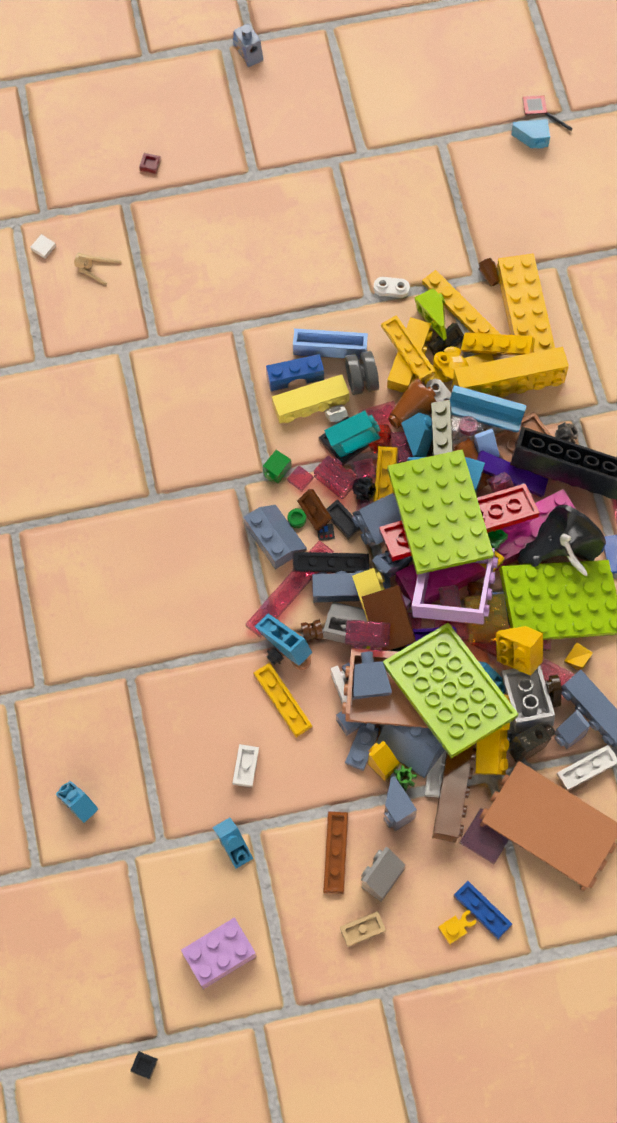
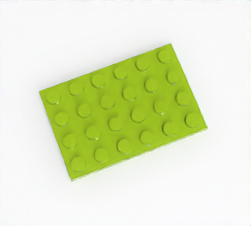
(440, 512)
(561, 599)
(450, 690)

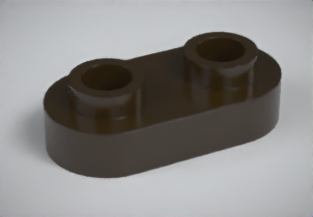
(554, 690)

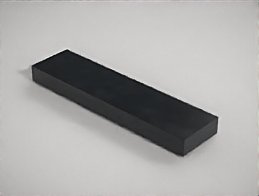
(330, 562)

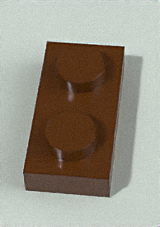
(314, 509)

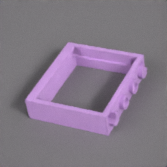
(456, 614)

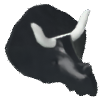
(565, 534)

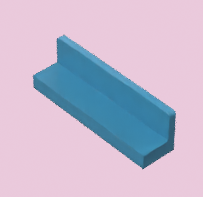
(487, 408)

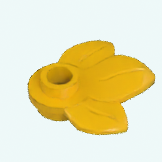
(451, 361)

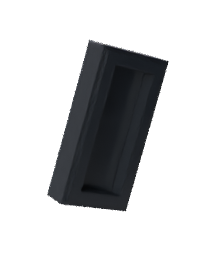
(342, 519)

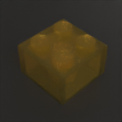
(493, 623)

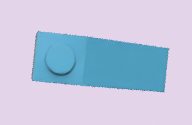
(284, 639)

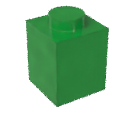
(276, 466)

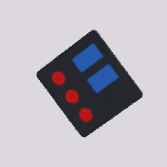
(326, 532)

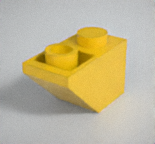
(382, 760)

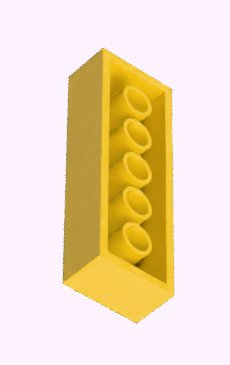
(524, 300)
(515, 373)

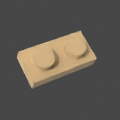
(362, 929)

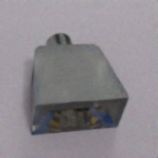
(530, 742)

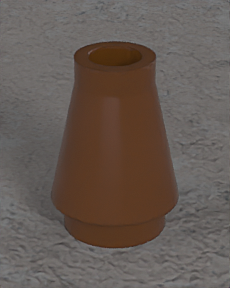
(488, 270)

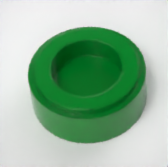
(296, 518)

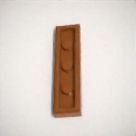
(335, 852)

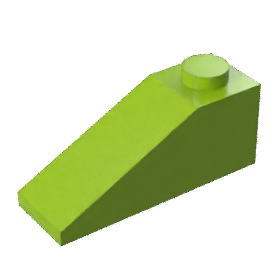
(432, 310)

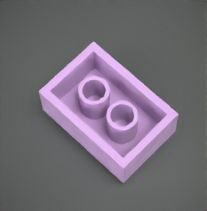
(218, 953)

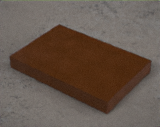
(390, 608)

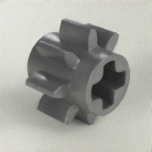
(567, 432)

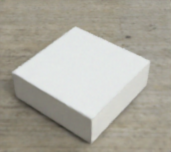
(43, 246)

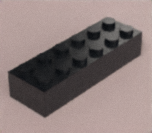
(566, 462)

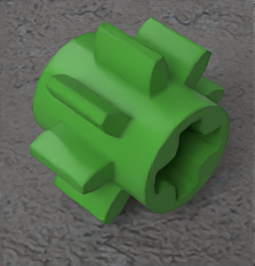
(402, 772)

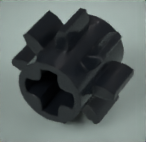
(364, 488)

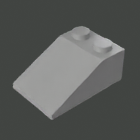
(529, 698)

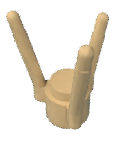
(85, 261)

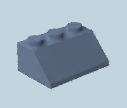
(273, 534)
(413, 747)

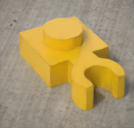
(454, 929)

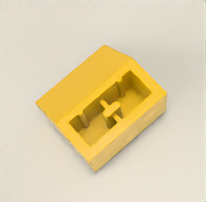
(520, 648)

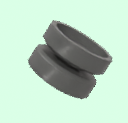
(362, 373)

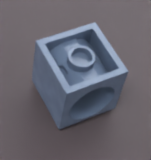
(374, 516)

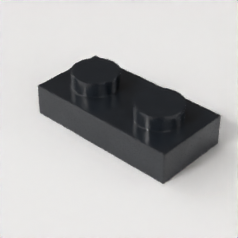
(454, 337)

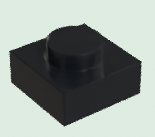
(144, 1065)

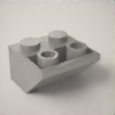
(336, 620)
(382, 874)

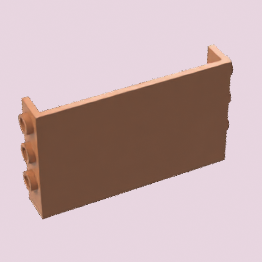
(384, 710)
(552, 824)

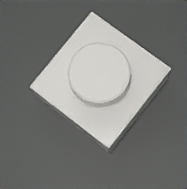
(336, 413)

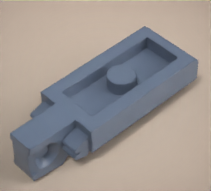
(362, 743)

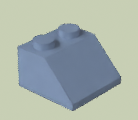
(398, 806)

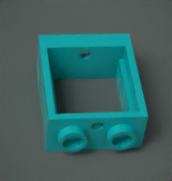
(353, 433)

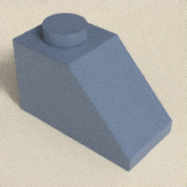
(572, 730)

